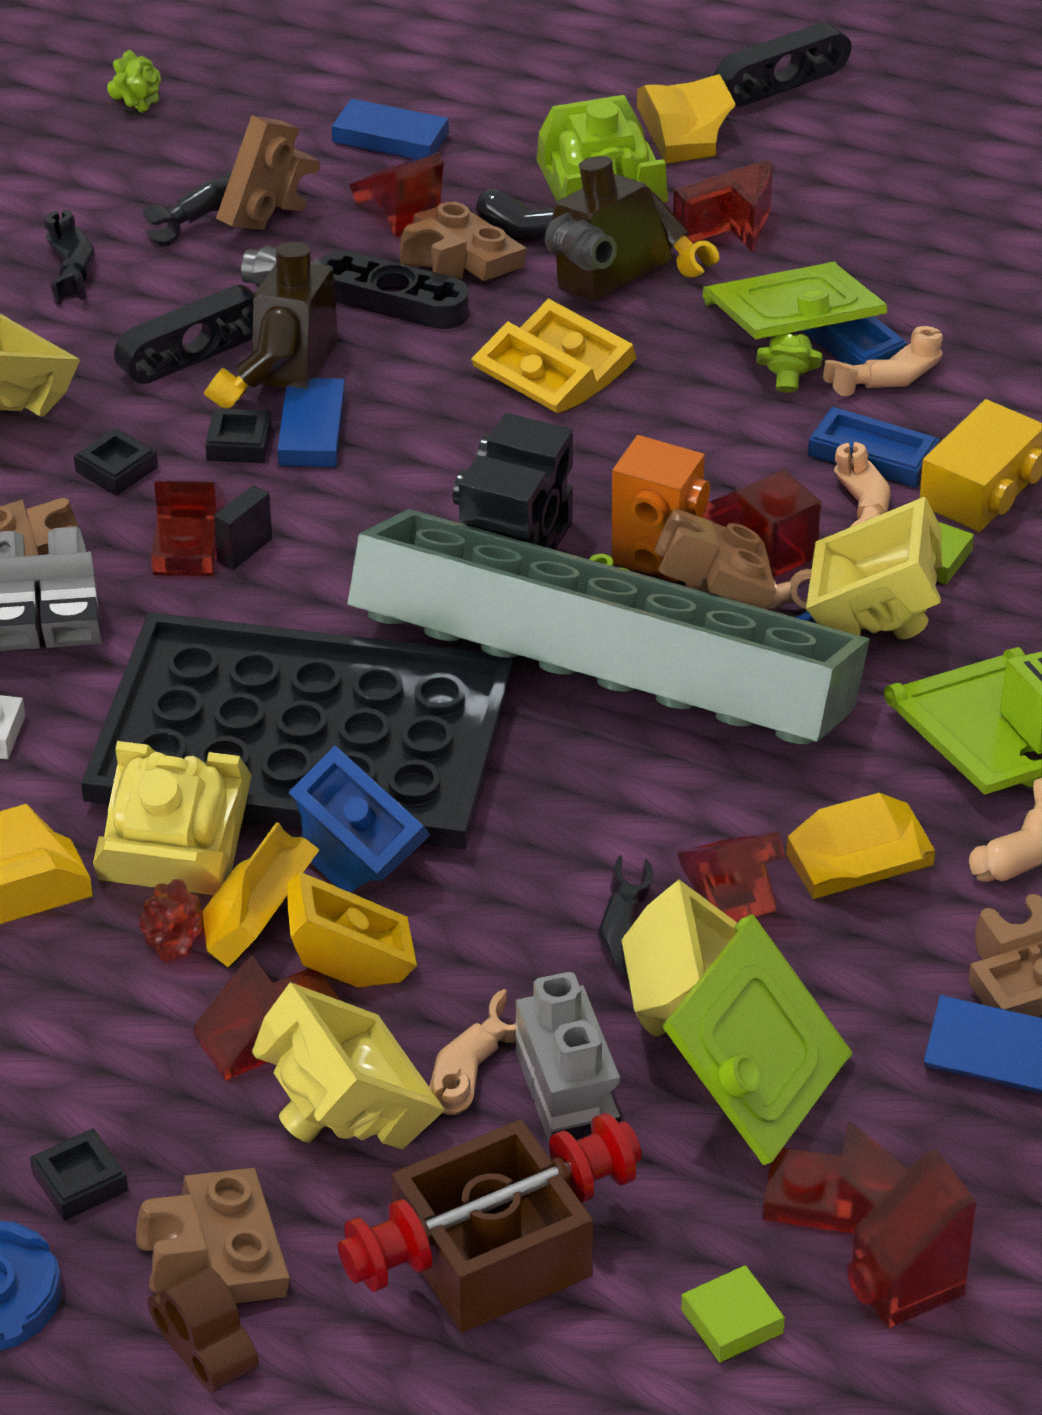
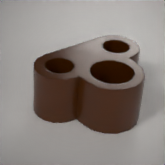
(204, 1328)

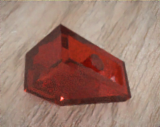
(776, 510)
(914, 1243)

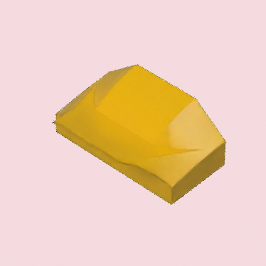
(685, 117)
(858, 844)
(37, 866)
(253, 893)
(348, 934)

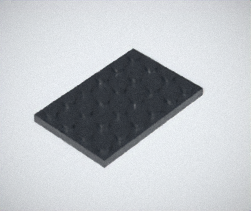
(285, 696)

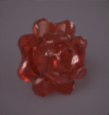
(172, 920)

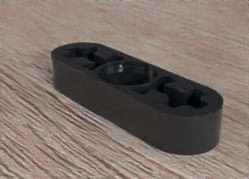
(814, 55)
(426, 297)
(156, 345)

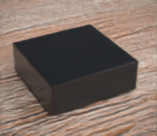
(238, 435)
(115, 461)
(243, 527)
(79, 1174)

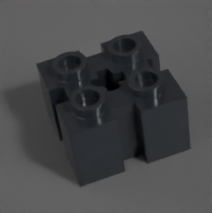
(520, 482)

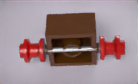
(494, 1218)

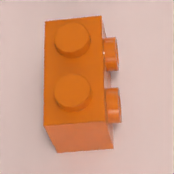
(645, 490)

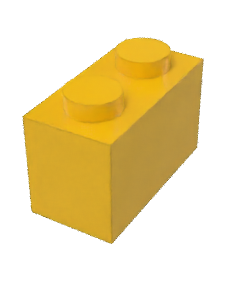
(982, 465)

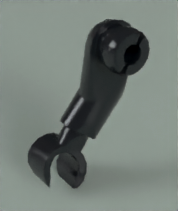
(189, 208)
(512, 216)
(75, 252)
(622, 912)

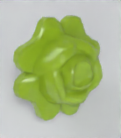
(135, 81)
(789, 358)

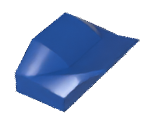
(353, 823)

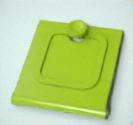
(794, 300)
(964, 723)
(757, 1039)

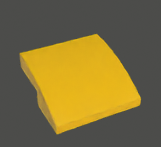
(555, 357)

